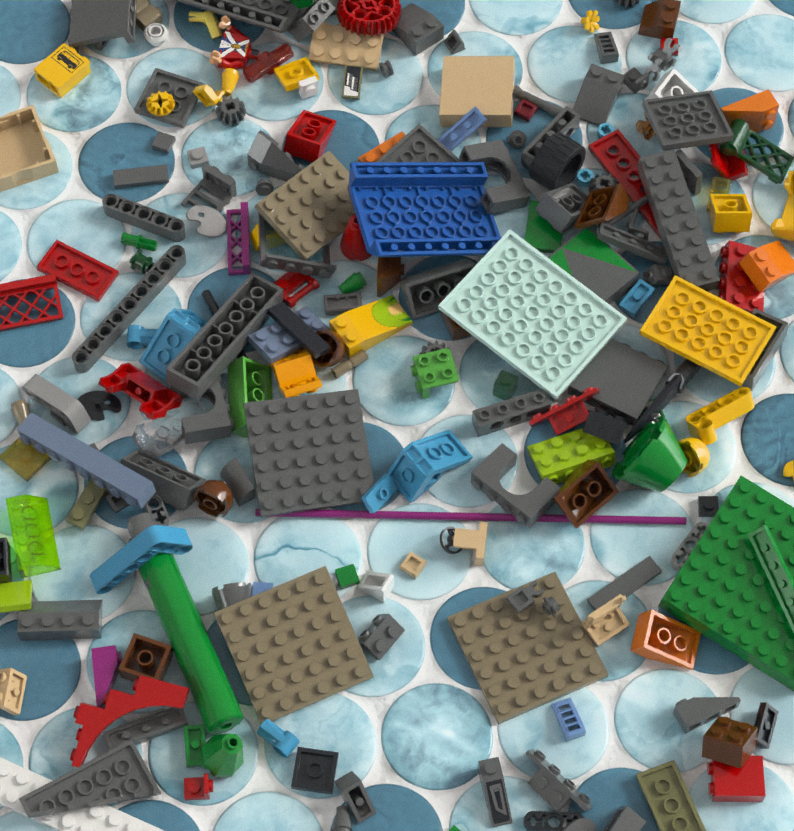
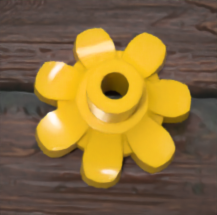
(590, 22)

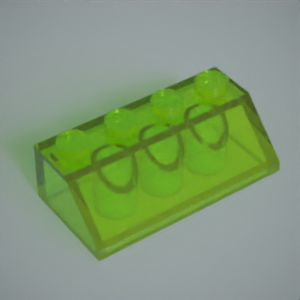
(32, 535)

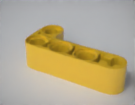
(718, 413)

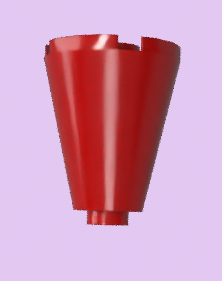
(352, 242)

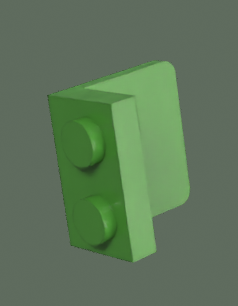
(433, 371)

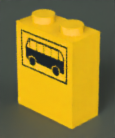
(62, 70)

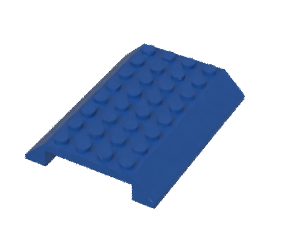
(422, 208)

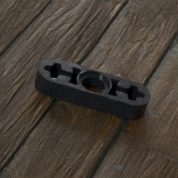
(538, 817)

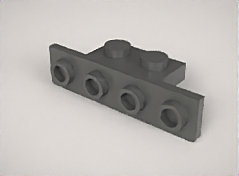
(553, 786)

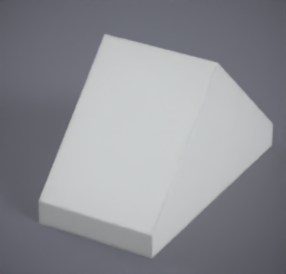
(377, 585)

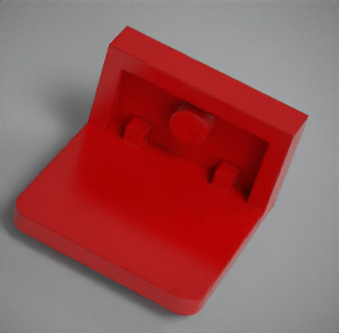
(728, 166)

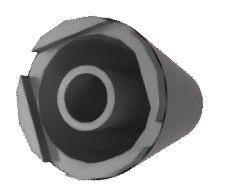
(231, 594)

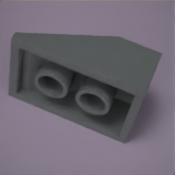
(418, 28)
(598, 94)
(562, 206)

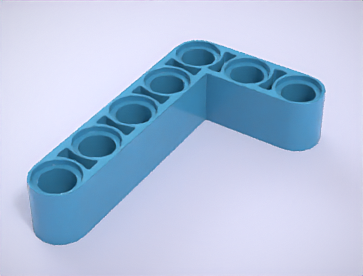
(138, 552)

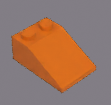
(756, 110)
(768, 265)
(665, 640)

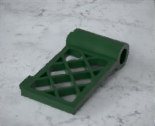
(741, 137)

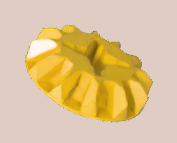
(167, 103)

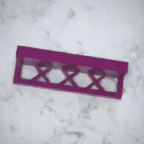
(245, 245)

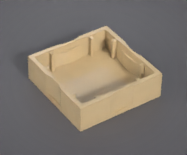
(479, 83)
(24, 149)

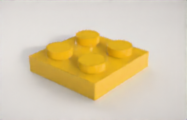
(293, 72)

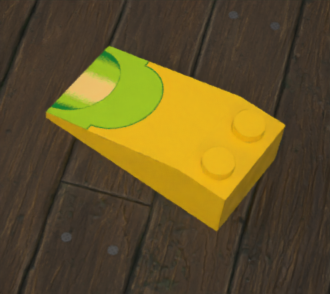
(370, 324)

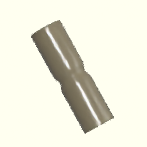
(347, 365)

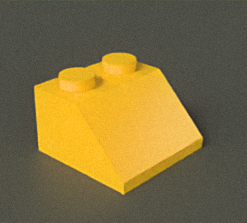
(729, 213)

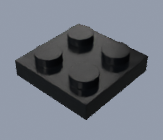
(314, 770)

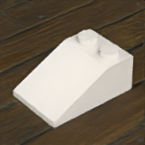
(671, 84)

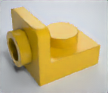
(207, 96)

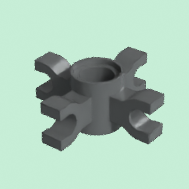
(662, 59)

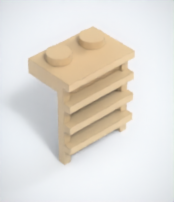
(606, 621)

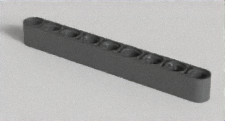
(126, 315)

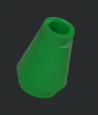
(353, 283)

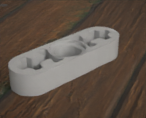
(691, 537)

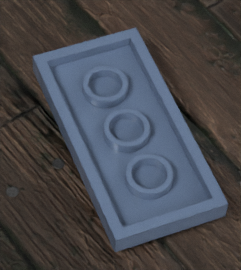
(276, 343)

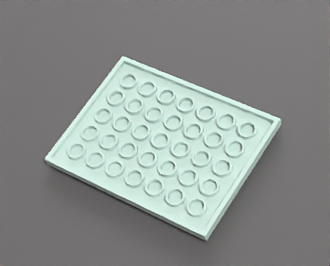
(532, 314)

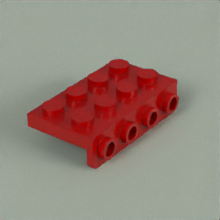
(734, 282)

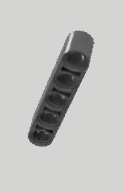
(136, 219)

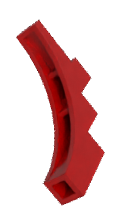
(119, 703)

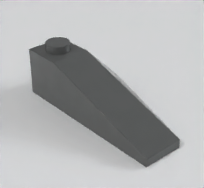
(270, 160)

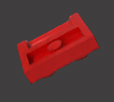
(291, 282)

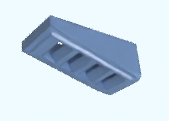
(572, 734)

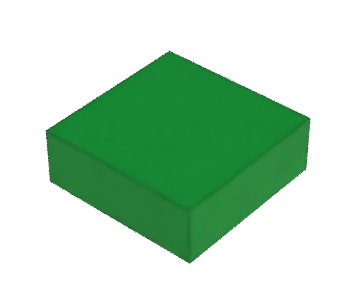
(347, 576)

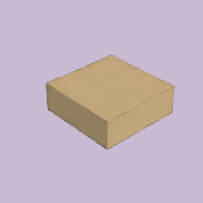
(412, 565)

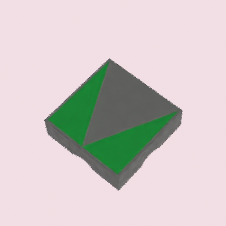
(596, 265)

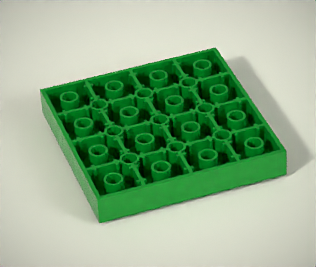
(726, 588)

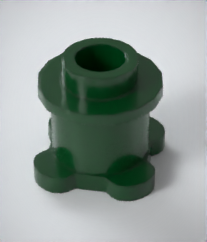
(141, 262)

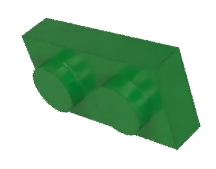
(194, 740)

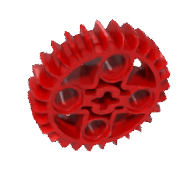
(369, 16)

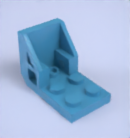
(170, 339)
(424, 463)

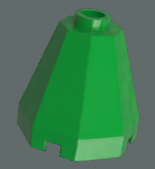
(222, 755)

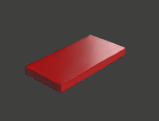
(77, 270)

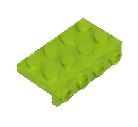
(565, 453)

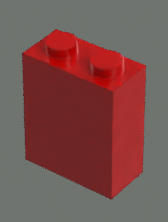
(736, 783)

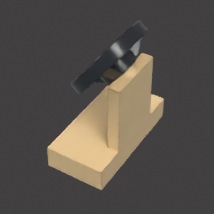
(466, 540)

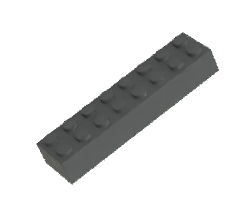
(677, 220)
(223, 336)

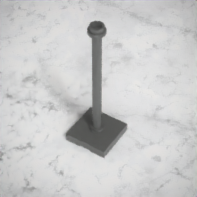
(693, 179)

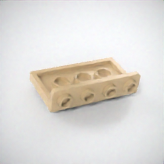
(339, 47)

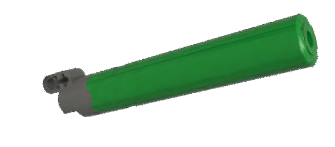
(185, 629)

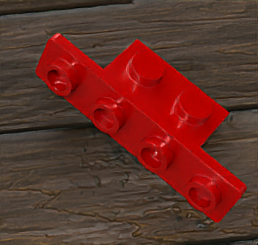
(568, 414)

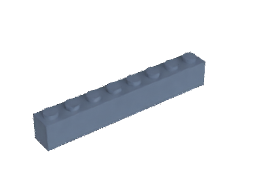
(86, 460)

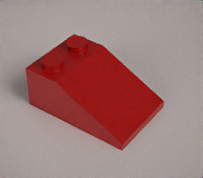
(309, 136)

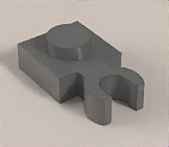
(522, 598)

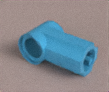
(139, 337)
(282, 741)

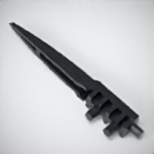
(675, 384)

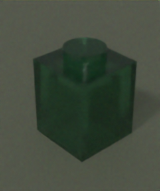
(505, 385)

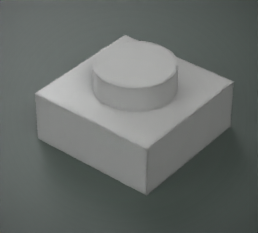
(197, 157)

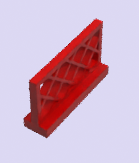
(23, 288)

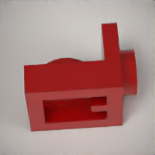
(198, 788)

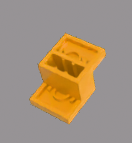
(296, 374)

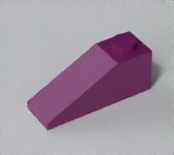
(105, 670)

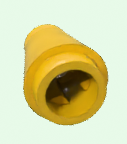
(229, 80)

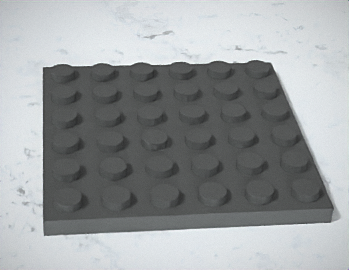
(308, 452)

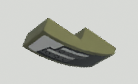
(352, 82)

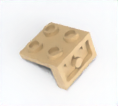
(12, 690)

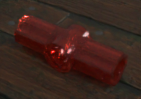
(267, 62)

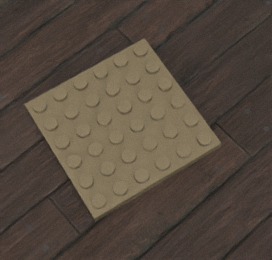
(293, 645)
(529, 655)

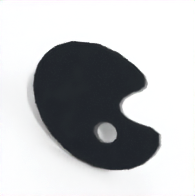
(95, 406)

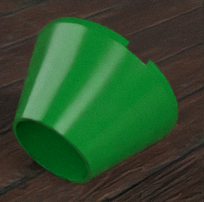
(652, 458)

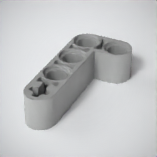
(58, 402)

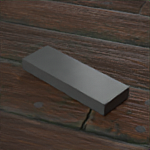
(140, 176)

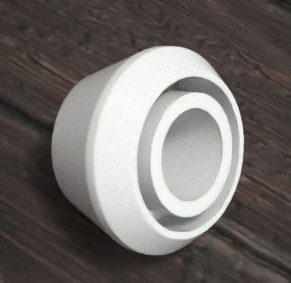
(156, 34)

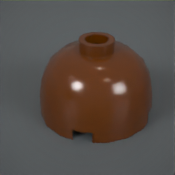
(336, 351)
(214, 497)

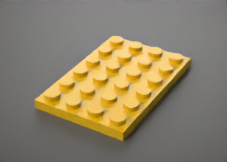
(707, 330)

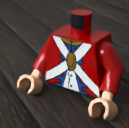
(234, 48)

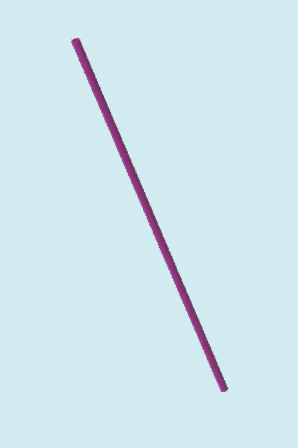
(477, 516)

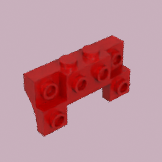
(151, 393)

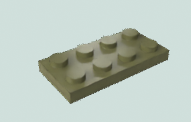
(669, 799)

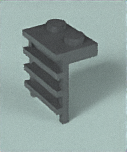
(215, 183)

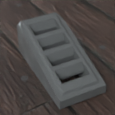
(610, 56)

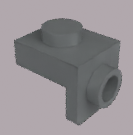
(658, 275)

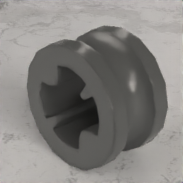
(386, 68)

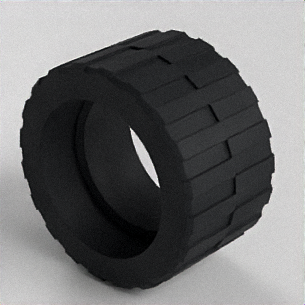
(557, 161)

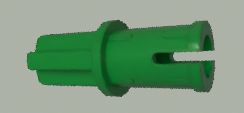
(139, 242)

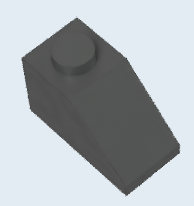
(355, 796)

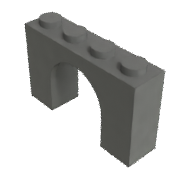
(496, 157)
(212, 424)
(525, 507)

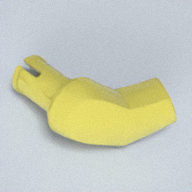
(209, 20)

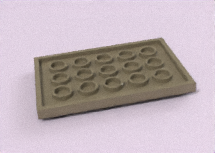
(310, 206)

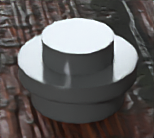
(264, 187)

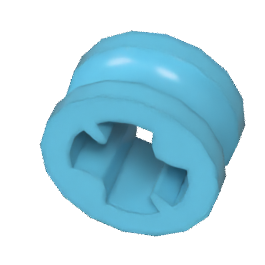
(605, 126)
(584, 172)

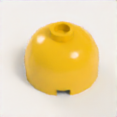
(696, 454)

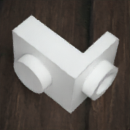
(308, 87)

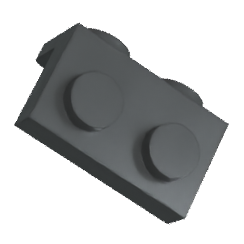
(381, 635)

